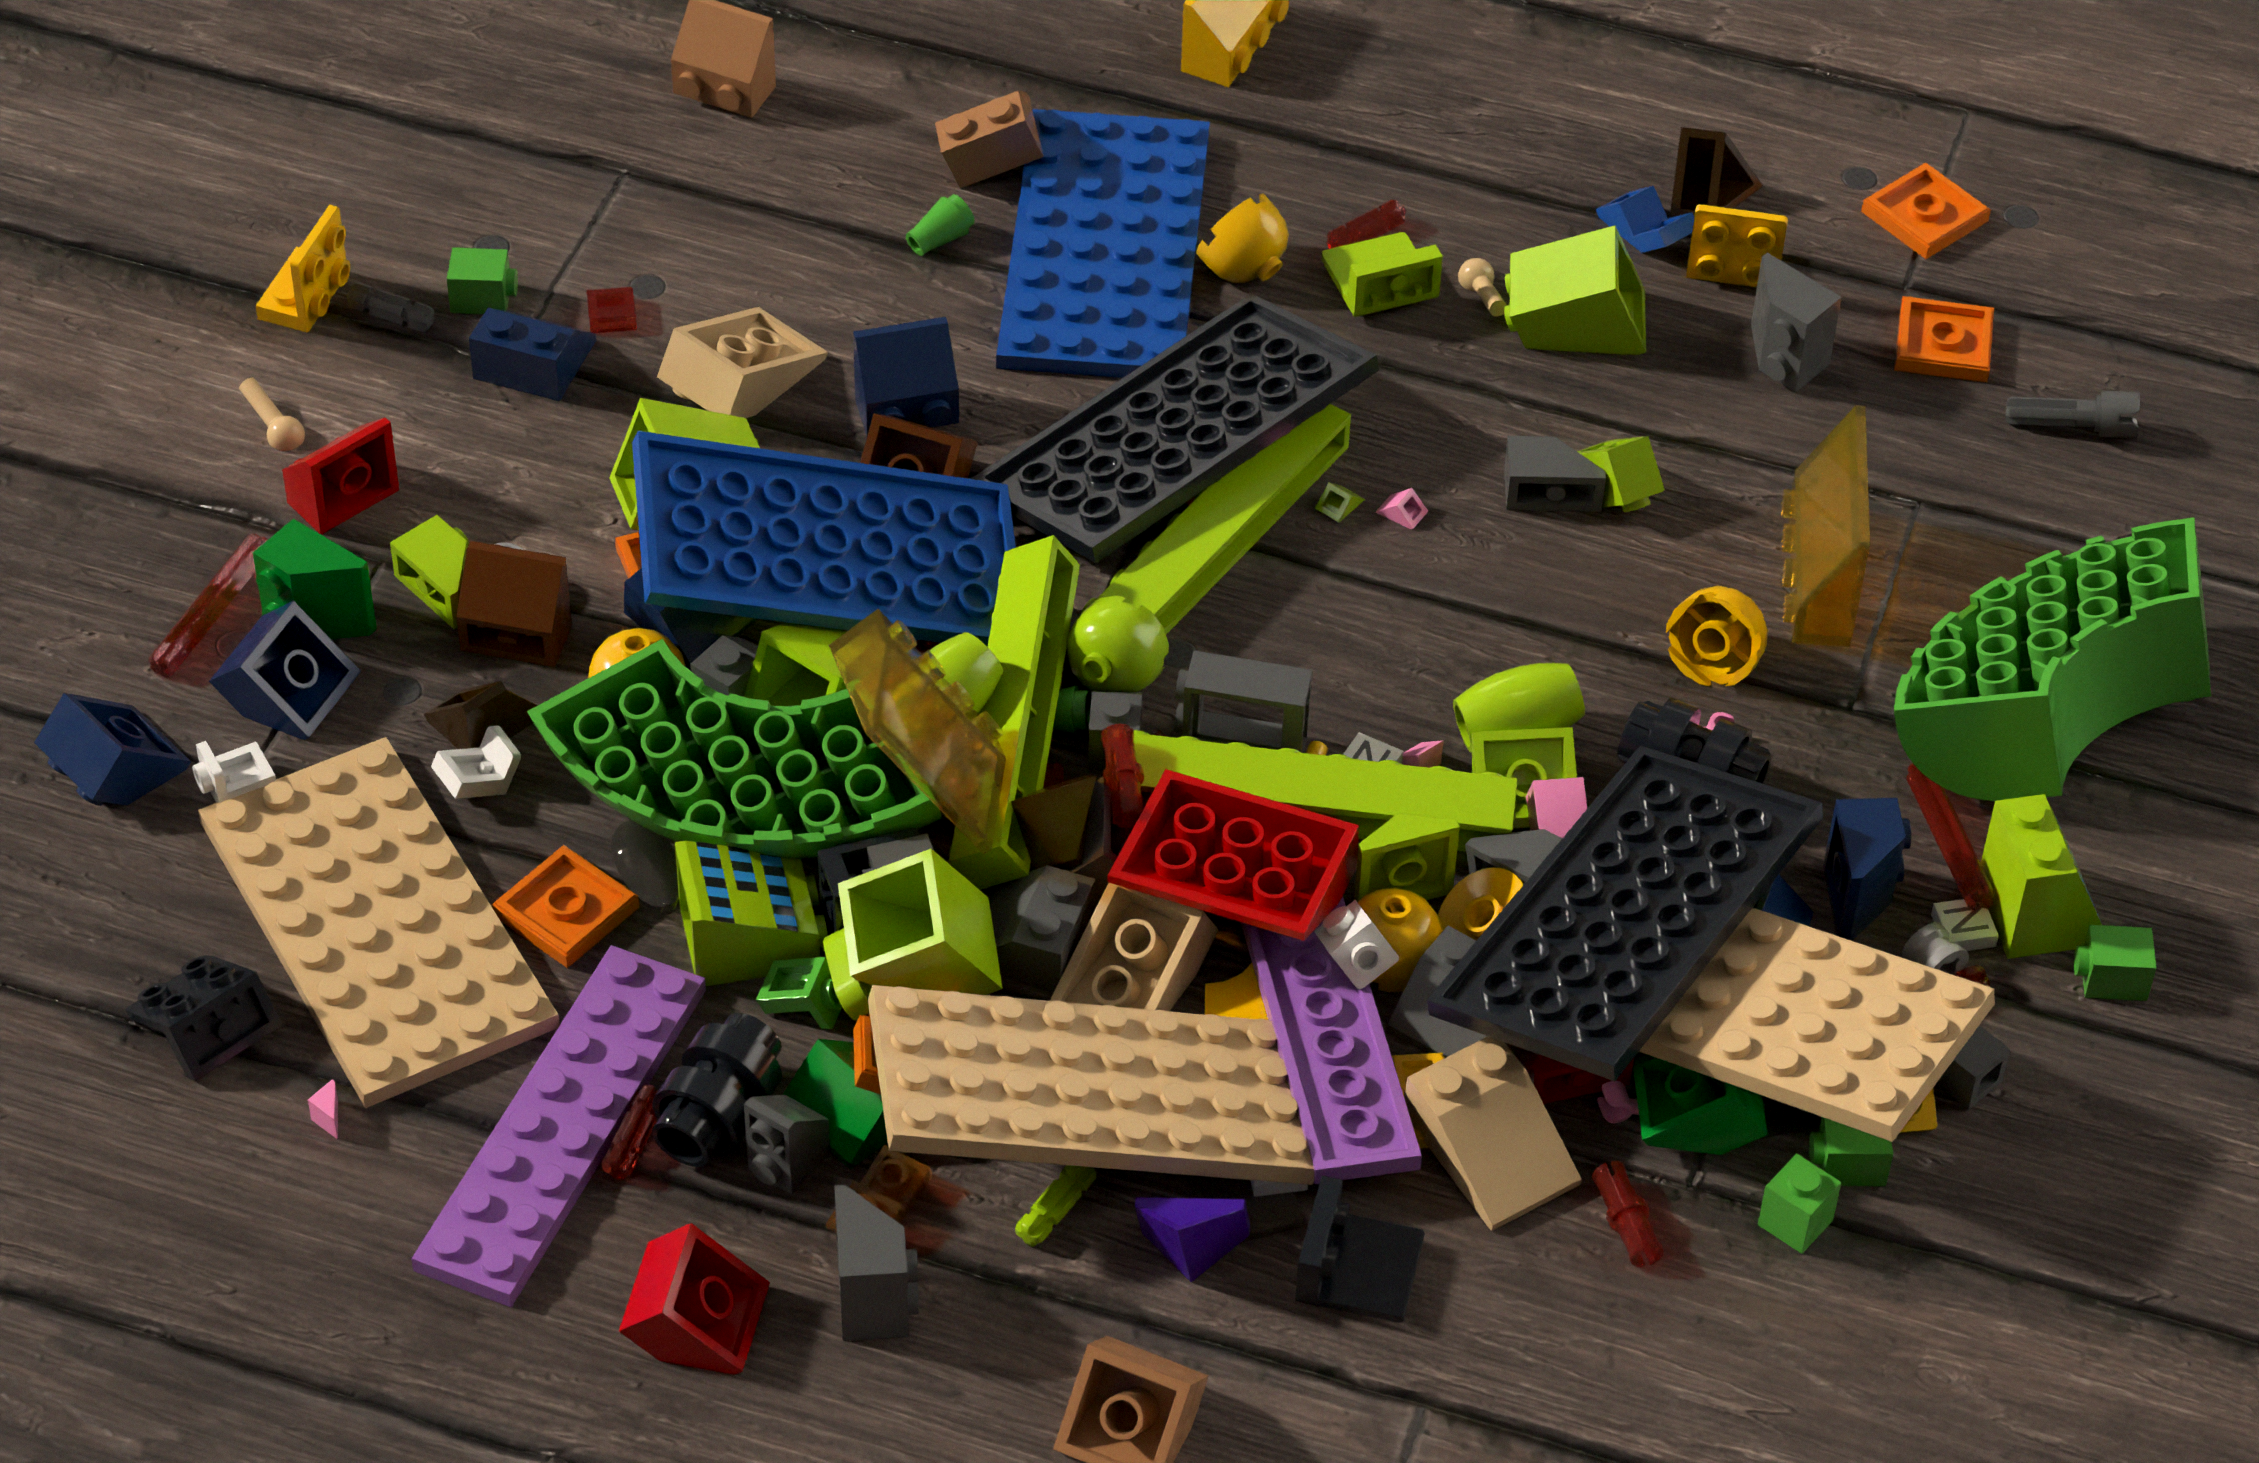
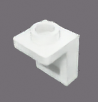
(481, 769)
(231, 772)
(1356, 944)

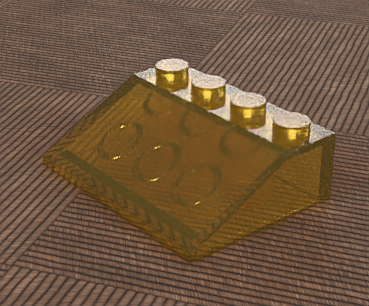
(1827, 536)
(924, 723)

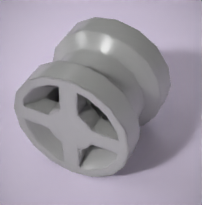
(1934, 949)

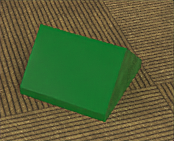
(828, 1087)

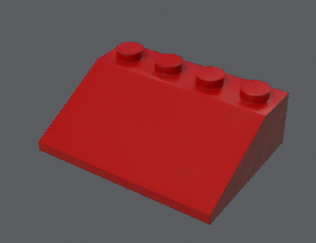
(1238, 855)

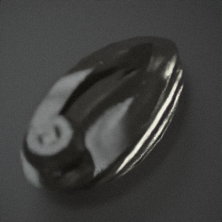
(647, 866)

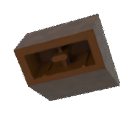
(514, 604)

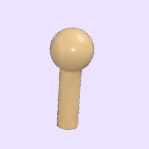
(1479, 276)
(283, 431)

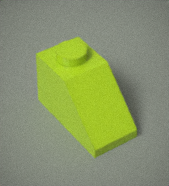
(1629, 469)
(432, 565)

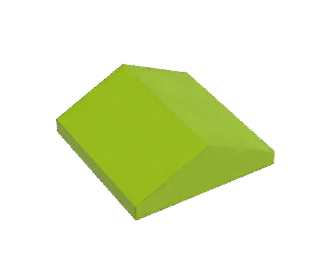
(1525, 756)
(1410, 855)

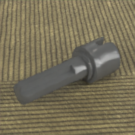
(2099, 413)

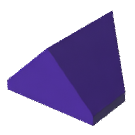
(1193, 1230)

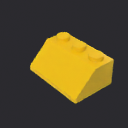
(1225, 34)

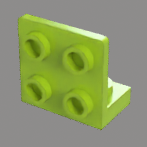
(1384, 273)

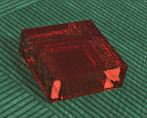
(611, 310)

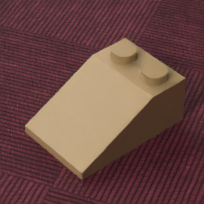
(737, 361)
(1136, 952)
(1490, 1131)

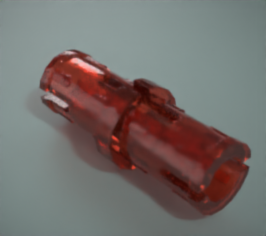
(1123, 774)
(1628, 1214)

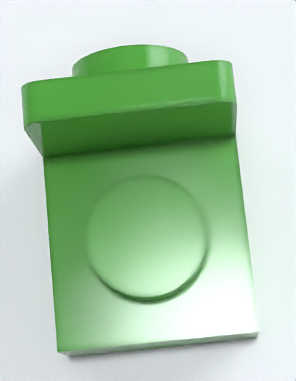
(801, 986)

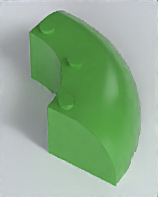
(2055, 662)
(726, 765)

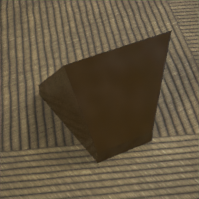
(1710, 172)
(472, 710)
(1056, 822)

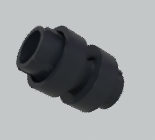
(1677, 732)
(705, 1097)

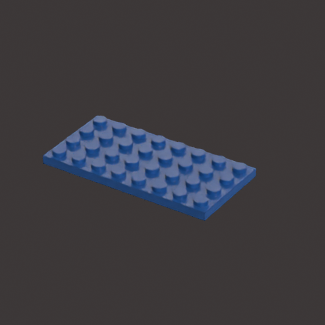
(1103, 243)
(817, 538)

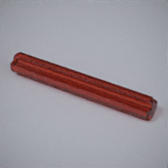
(206, 608)
(1952, 840)

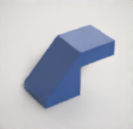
(1644, 221)

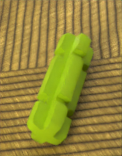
(1054, 1203)

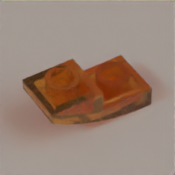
(891, 1184)

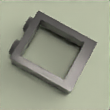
(1246, 682)

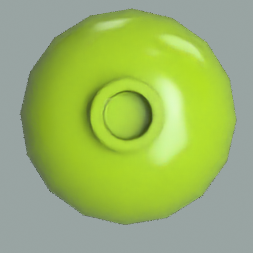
(1116, 646)

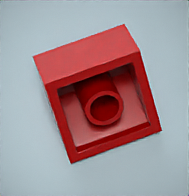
(343, 476)
(694, 1303)

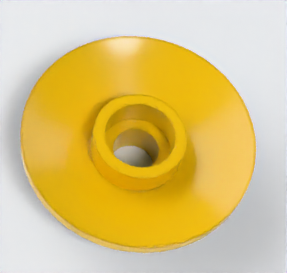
(1478, 900)

